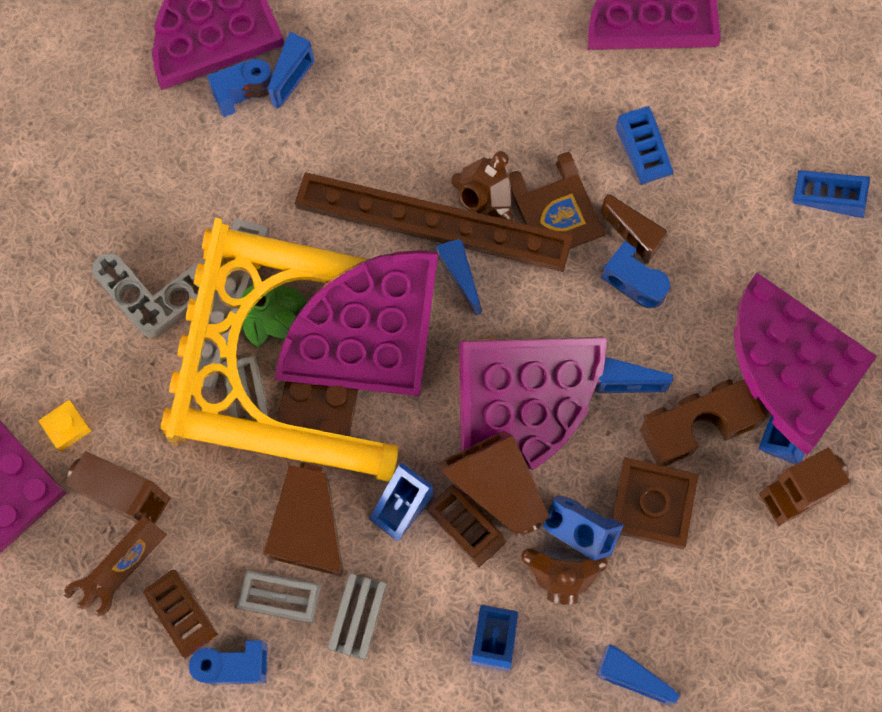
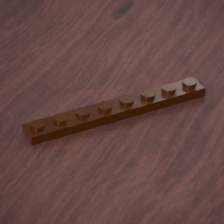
(434, 221)

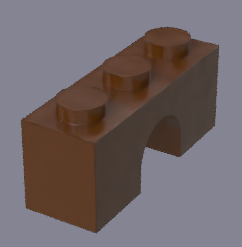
(727, 407)
(805, 486)

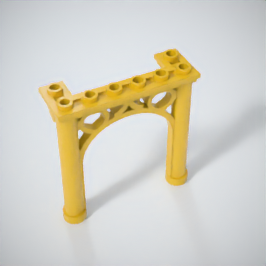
(264, 435)

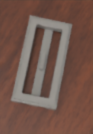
(253, 362)
(366, 584)
(310, 603)

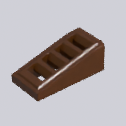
(634, 227)
(488, 546)
(166, 594)

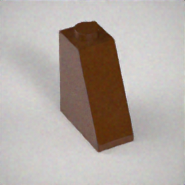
(498, 481)
(117, 488)
(305, 523)

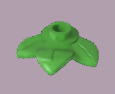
(275, 316)

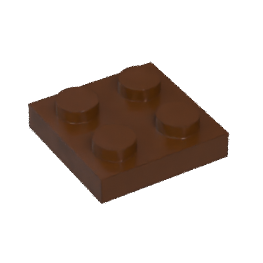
(318, 407)
(655, 502)

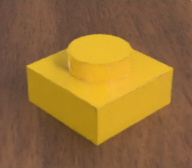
(64, 425)

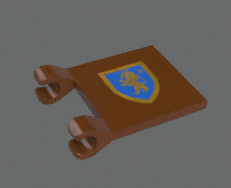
(559, 205)
(117, 566)

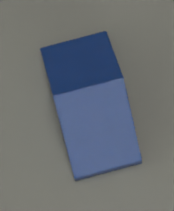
(401, 502)
(494, 638)

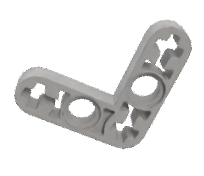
(158, 305)

